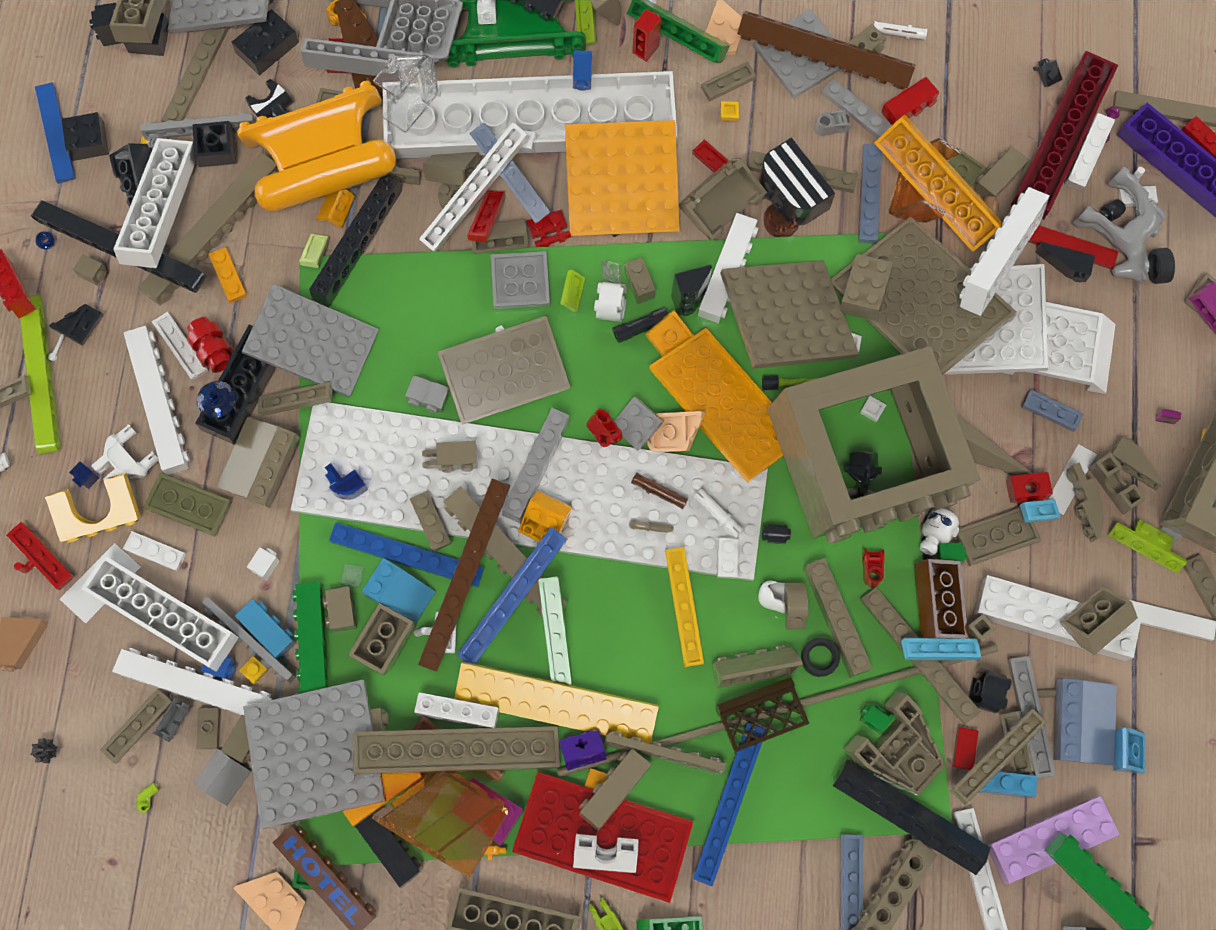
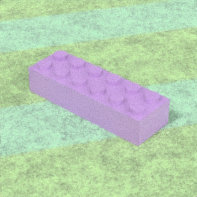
(1024, 852)

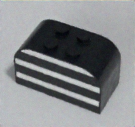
(794, 184)

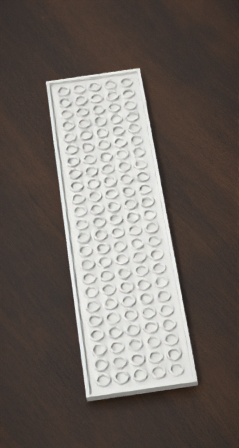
(582, 474)

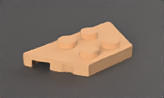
(724, 26)
(676, 431)
(273, 901)

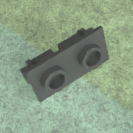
(172, 719)

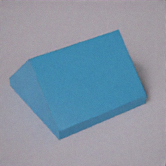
(1129, 751)

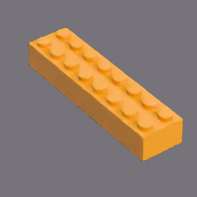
(938, 182)

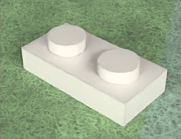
(727, 558)

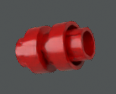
(207, 339)

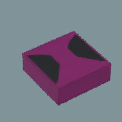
(1168, 416)

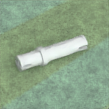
(921, 33)
(724, 518)

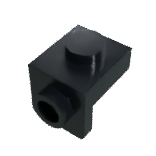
(1048, 71)

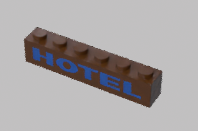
(324, 879)

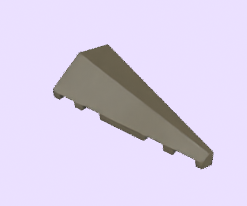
(988, 453)

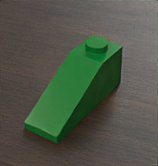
(678, 923)

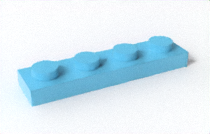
(940, 649)

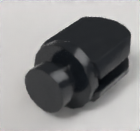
(1113, 210)

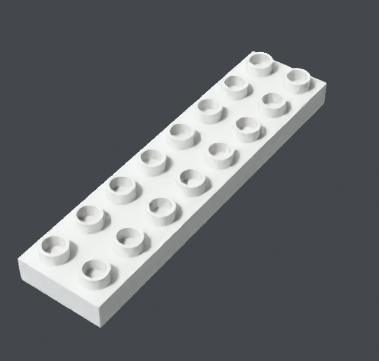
(534, 105)

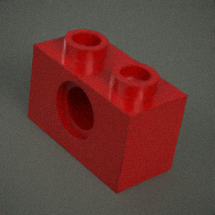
(1037, 481)

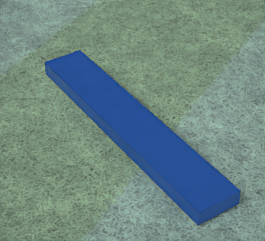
(53, 130)

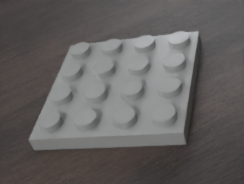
(795, 72)

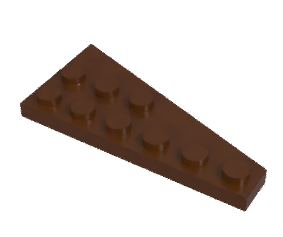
(356, 31)

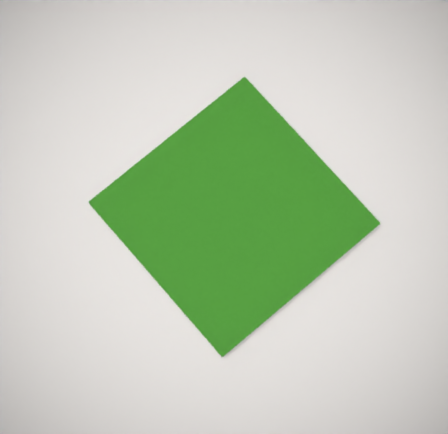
(624, 612)

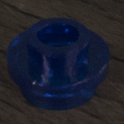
(43, 236)

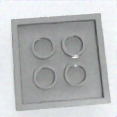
(520, 280)

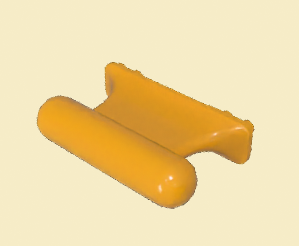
(318, 149)

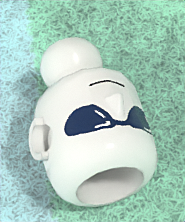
(937, 529)

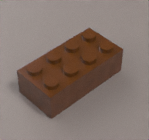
(941, 599)

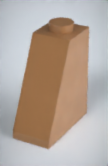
(18, 640)

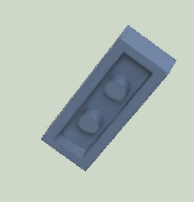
(1052, 410)

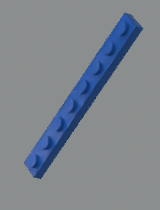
(397, 552)
(512, 596)
(728, 809)

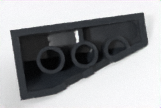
(128, 166)

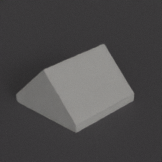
(222, 777)

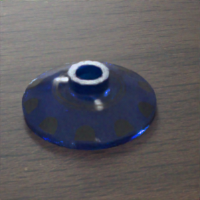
(222, 405)

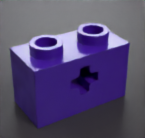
(592, 752)

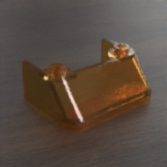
(909, 202)

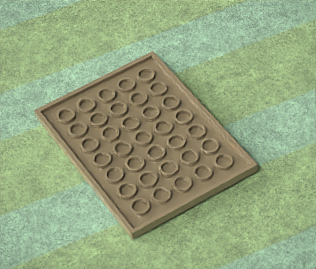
(924, 298)

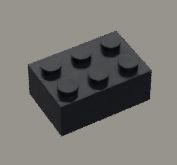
(265, 42)

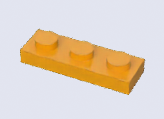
(227, 275)

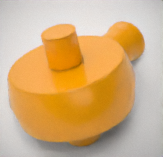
(494, 850)

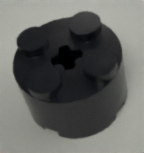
(990, 690)

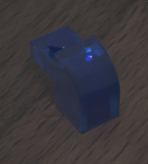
(347, 487)

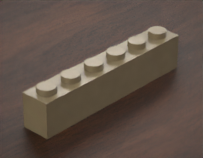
(837, 618)

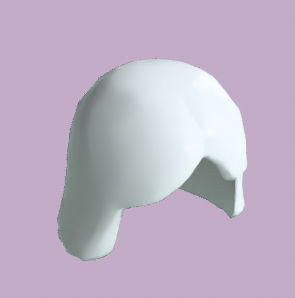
(772, 596)

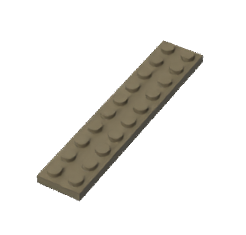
(455, 750)

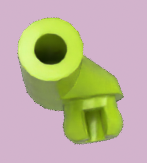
(144, 798)

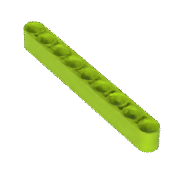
(40, 379)

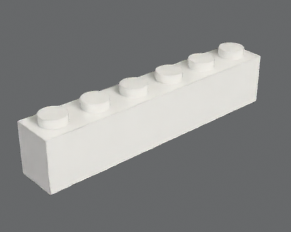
(732, 256)

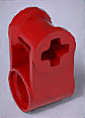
(603, 427)
(873, 563)

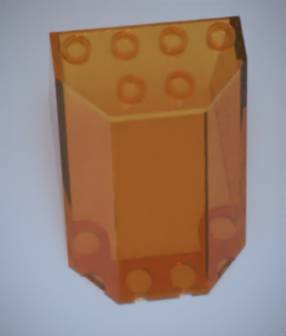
(446, 819)

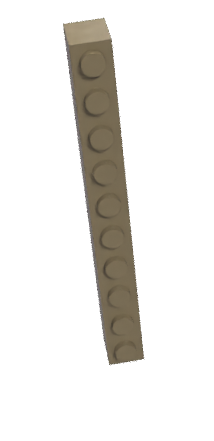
(212, 226)

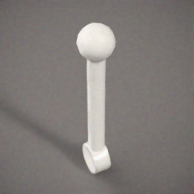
(52, 357)

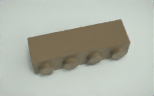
(615, 789)

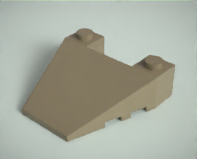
(904, 751)

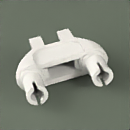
(118, 457)

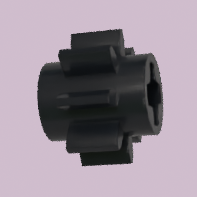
(44, 750)

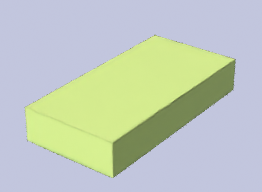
(314, 250)

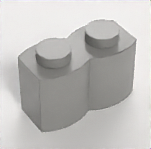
(427, 394)

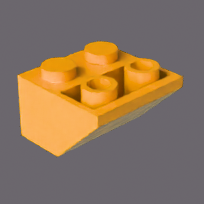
(543, 514)

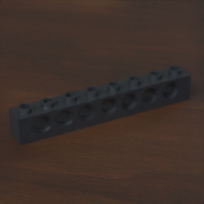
(355, 240)

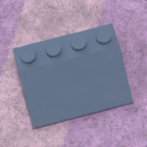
(1085, 722)

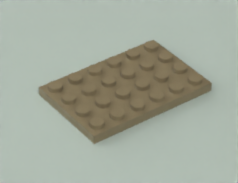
(504, 370)

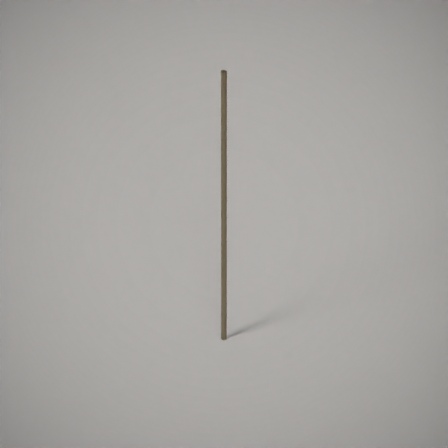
(805, 702)

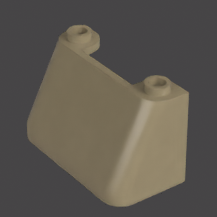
(721, 197)

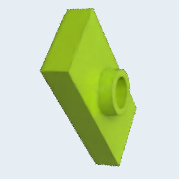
(572, 290)

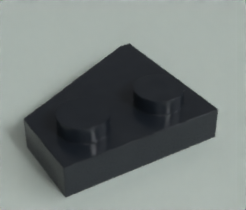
(78, 324)

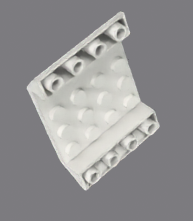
(1078, 346)

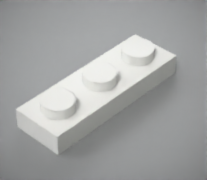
(154, 551)

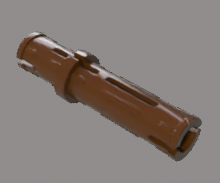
(662, 492)

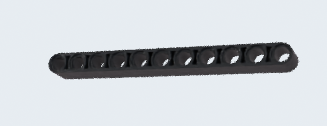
(105, 240)

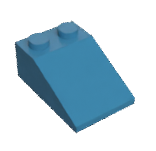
(398, 591)

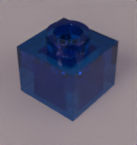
(83, 475)

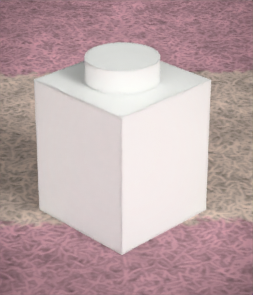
(263, 563)

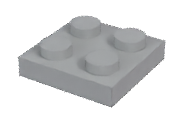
(638, 423)

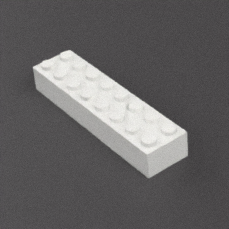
(155, 203)
(1003, 251)
(160, 613)
(1041, 615)

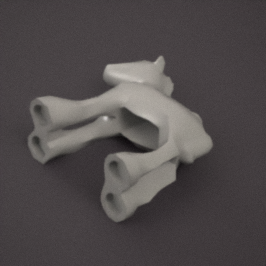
(1135, 233)

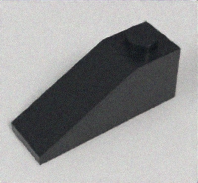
(1069, 262)

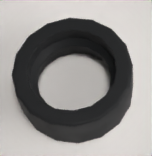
(1161, 265)
(825, 643)

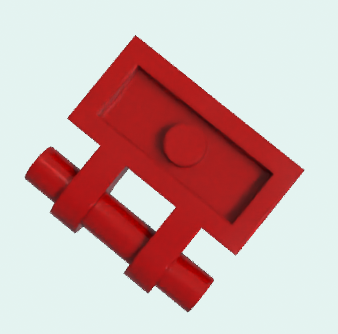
(551, 223)

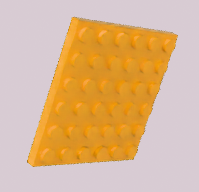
(622, 178)

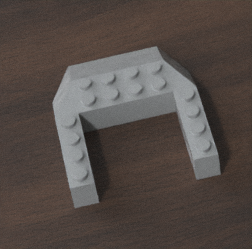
(408, 29)

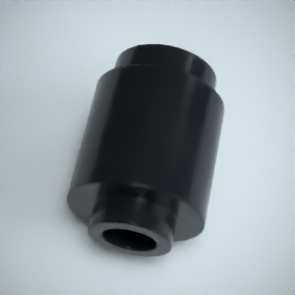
(776, 533)

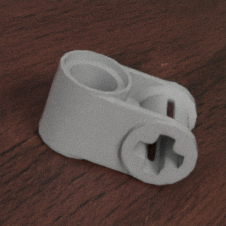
(835, 121)

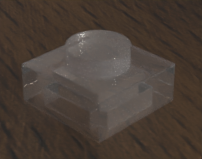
(611, 272)
(352, 575)

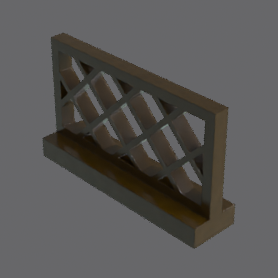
(755, 698)

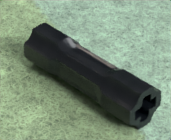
(628, 330)

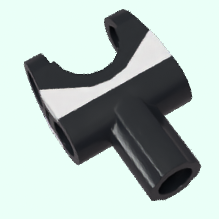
(273, 105)

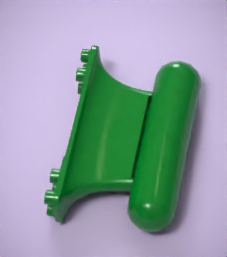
(512, 36)

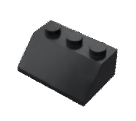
(690, 289)

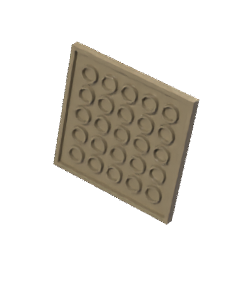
(788, 314)

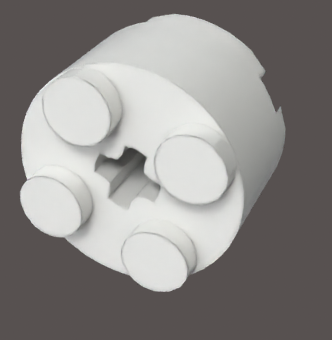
(611, 301)

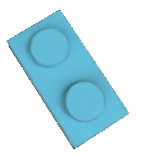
(1040, 511)

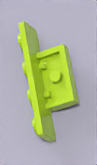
(1150, 543)

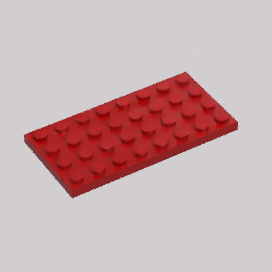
(554, 820)

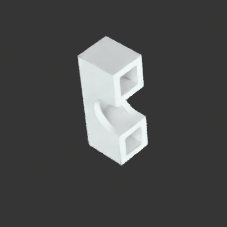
(591, 856)

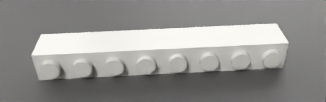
(474, 187)
(156, 400)
(186, 682)

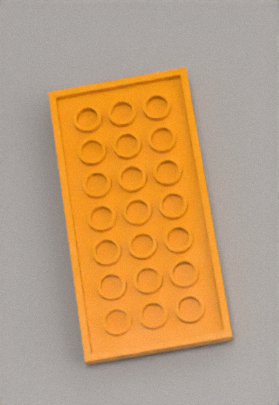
(736, 414)

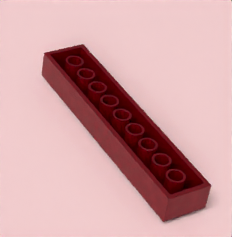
(1068, 127)

